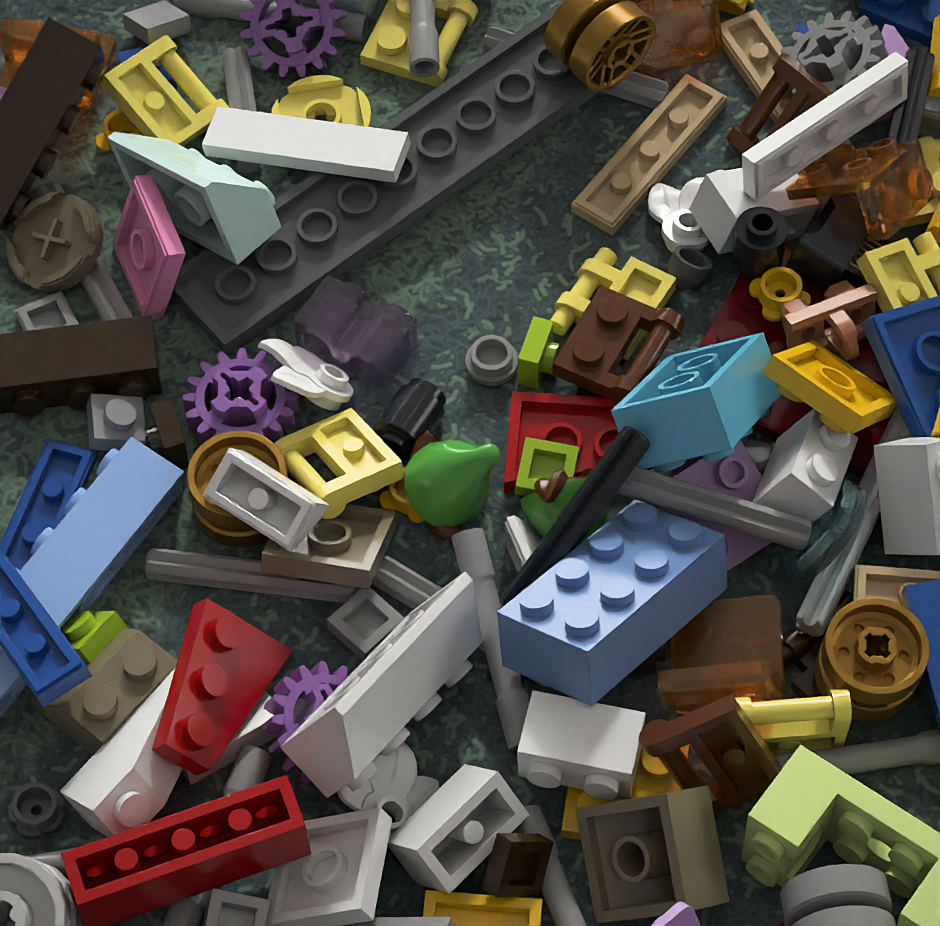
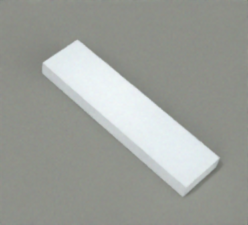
(824, 126)
(306, 144)

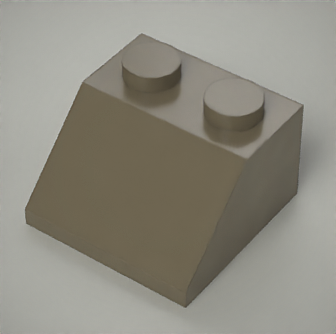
(119, 684)
(652, 854)

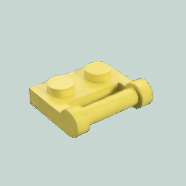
(389, 41)
(154, 102)
(349, 451)
(808, 722)

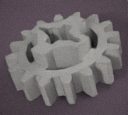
(837, 49)

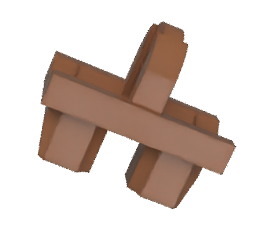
(842, 308)

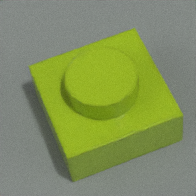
(537, 353)
(541, 460)
(92, 632)

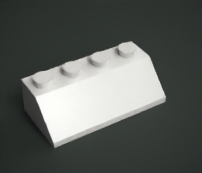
(389, 689)

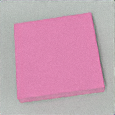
(148, 247)

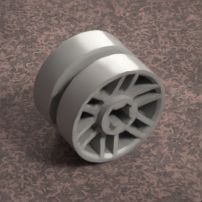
(838, 897)

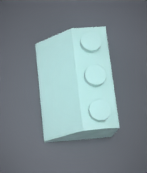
(202, 198)

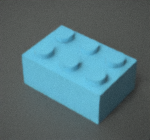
(700, 402)

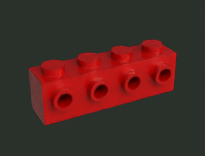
(187, 853)

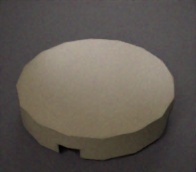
(55, 242)

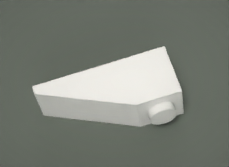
(125, 777)

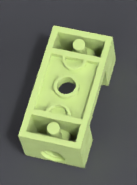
(821, 803)

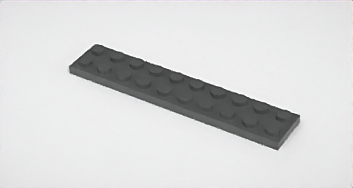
(342, 219)

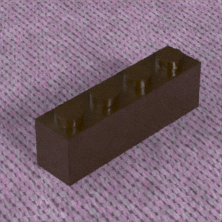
(41, 107)
(78, 360)

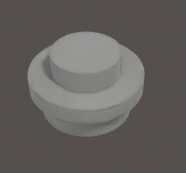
(491, 360)

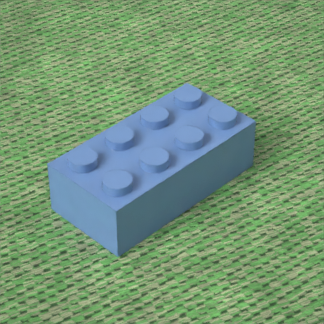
(612, 601)

